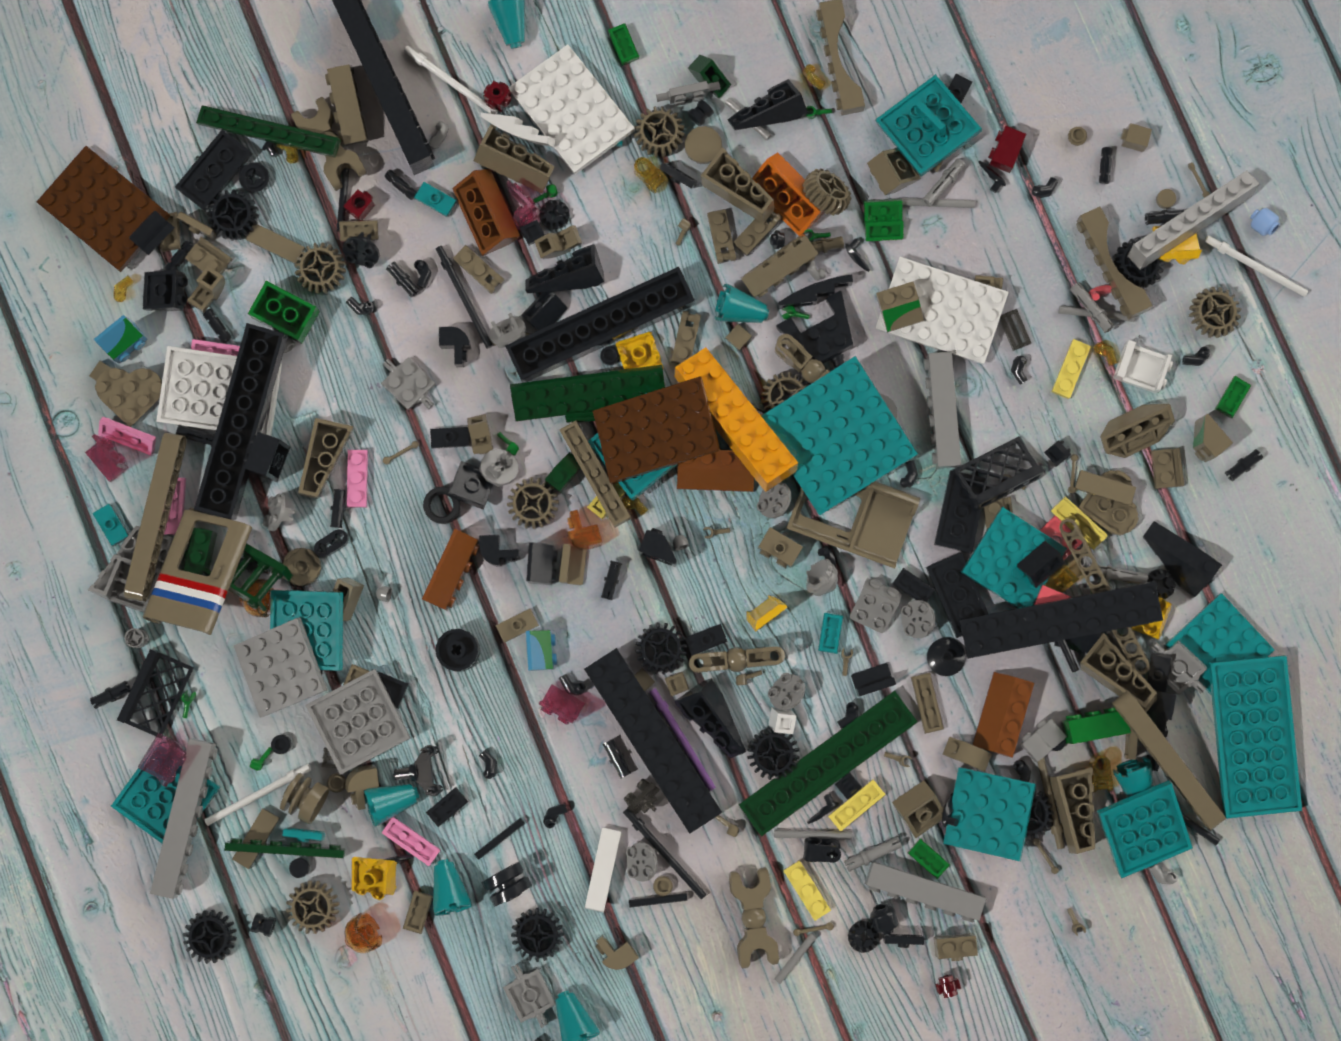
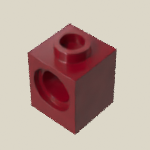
(359, 213)

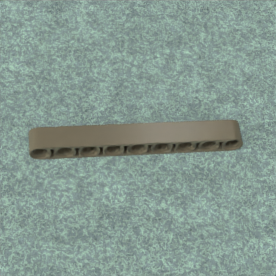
(155, 517)
(1103, 585)
(1168, 760)

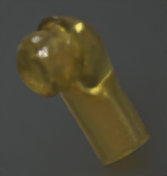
(808, 72)
(291, 153)

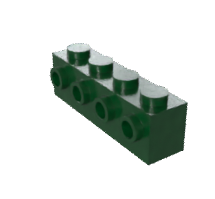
(200, 551)

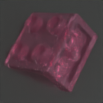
(527, 211)
(106, 458)
(561, 704)
(163, 759)

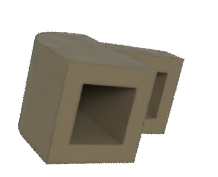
(558, 243)
(209, 289)
(480, 434)
(967, 754)
(360, 780)
(618, 958)

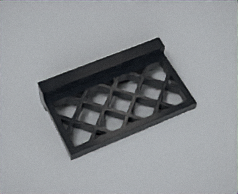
(1003, 488)
(139, 687)

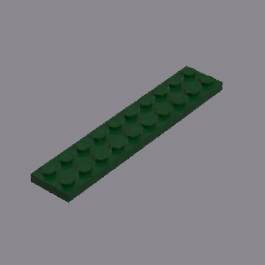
(828, 763)

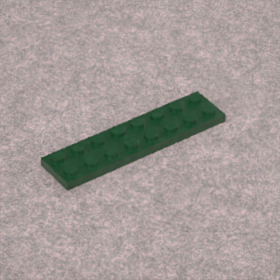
(582, 392)

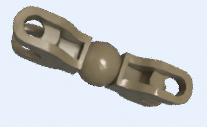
(322, 124)
(799, 358)
(737, 659)
(753, 917)

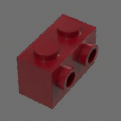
(1007, 149)

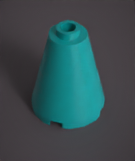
(510, 20)
(739, 307)
(1134, 776)
(389, 801)
(448, 890)
(573, 1019)

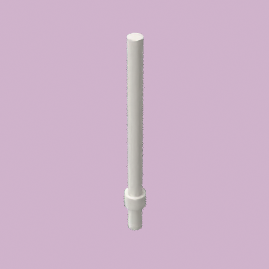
(421, 60)
(1223, 248)
(256, 795)

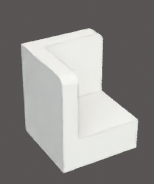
(782, 721)

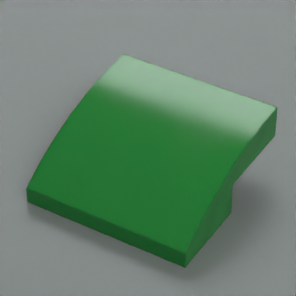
(883, 220)

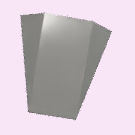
(114, 577)

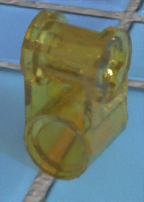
(652, 176)
(1101, 775)

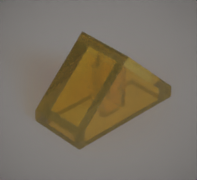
(1062, 579)

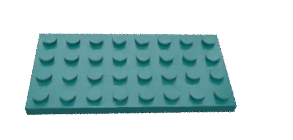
(1255, 736)

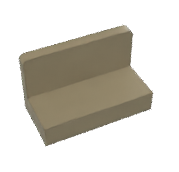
(572, 565)

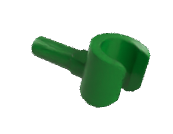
(817, 112)
(551, 192)
(816, 235)
(792, 312)
(512, 447)
(187, 700)
(258, 764)

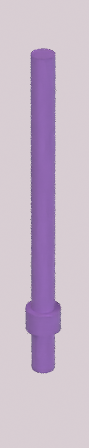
(662, 707)

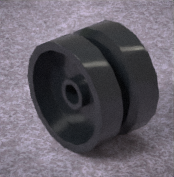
(446, 650)
(508, 886)

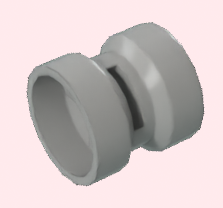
(133, 636)

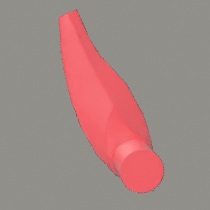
(1100, 291)

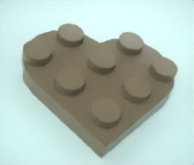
(129, 393)
(1108, 514)

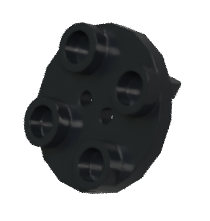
(361, 250)

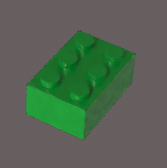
(283, 312)
(1094, 726)

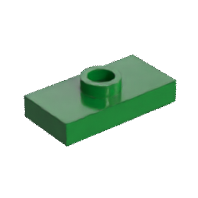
(623, 44)
(1233, 397)
(928, 858)

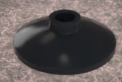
(936, 659)

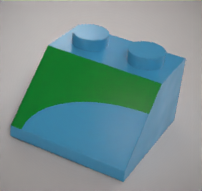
(121, 339)
(540, 650)

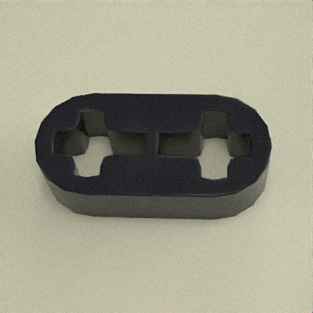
(329, 539)

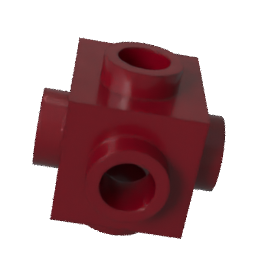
(497, 101)

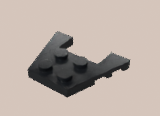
(827, 337)

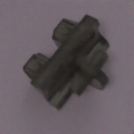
(645, 800)

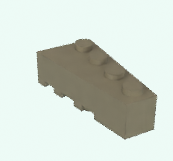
(346, 104)
(513, 160)
(737, 187)
(779, 265)
(324, 450)
(1116, 673)
(1075, 808)

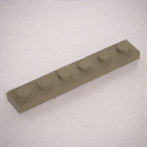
(595, 474)

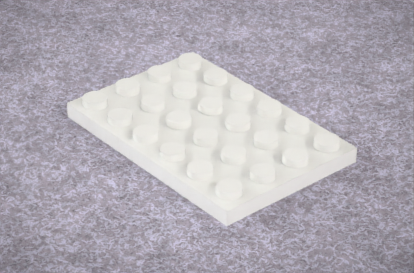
(571, 109)
(956, 311)
(197, 387)

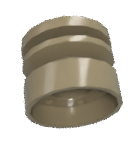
(300, 796)

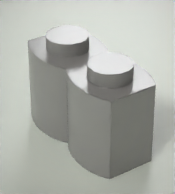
(1042, 739)

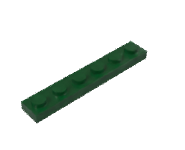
(276, 847)

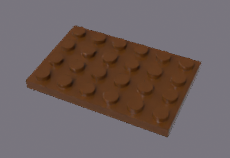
(99, 207)
(656, 430)

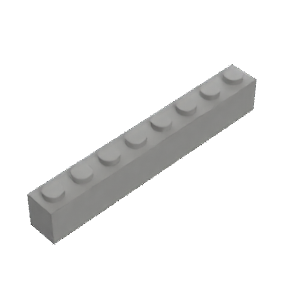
(1193, 220)
(183, 819)

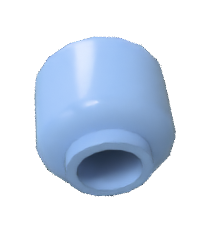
(1264, 221)

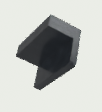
(151, 232)
(544, 310)
(1041, 563)
(872, 679)

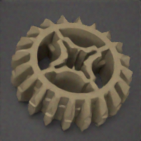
(652, 127)
(827, 191)
(324, 283)
(1212, 305)
(782, 389)
(525, 509)
(305, 904)

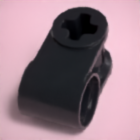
(820, 850)

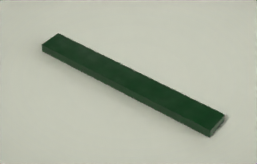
(268, 131)

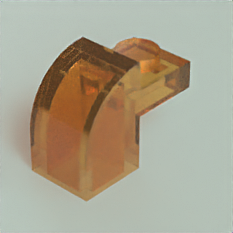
(582, 538)

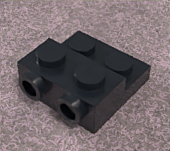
(164, 290)

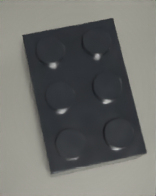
(266, 456)

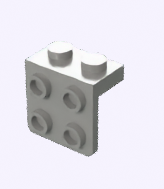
(875, 605)

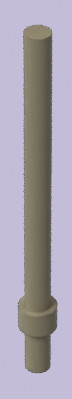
(1056, 828)

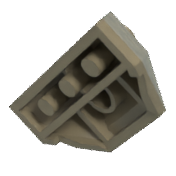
(1136, 429)

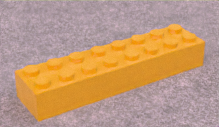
(739, 422)

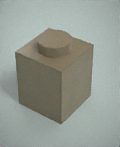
(1135, 137)

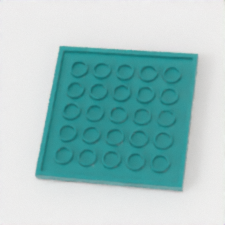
(839, 435)

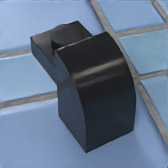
(455, 339)
(492, 553)

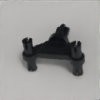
(421, 771)

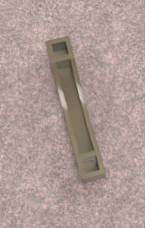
(849, 94)
(1131, 297)

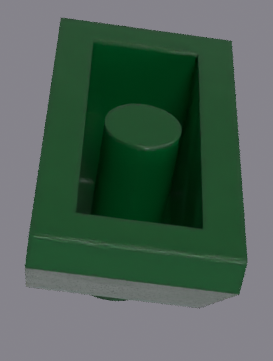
(706, 70)
(563, 473)

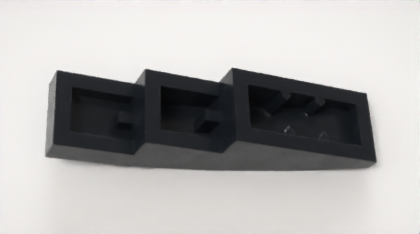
(809, 294)

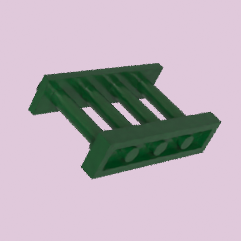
(264, 563)

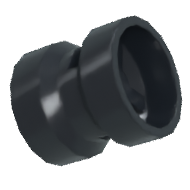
(700, 113)
(263, 924)

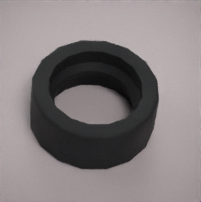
(427, 506)

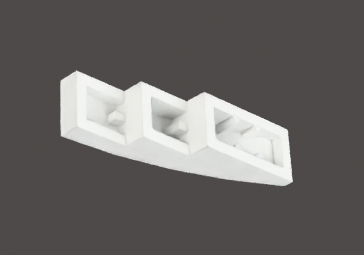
(514, 127)
(602, 870)

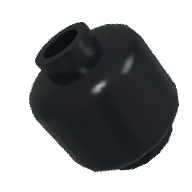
(884, 919)

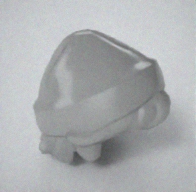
(822, 578)

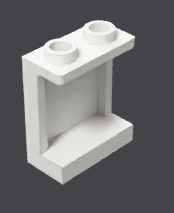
(1142, 367)

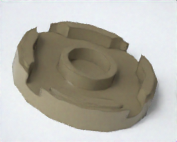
(702, 144)
(303, 565)

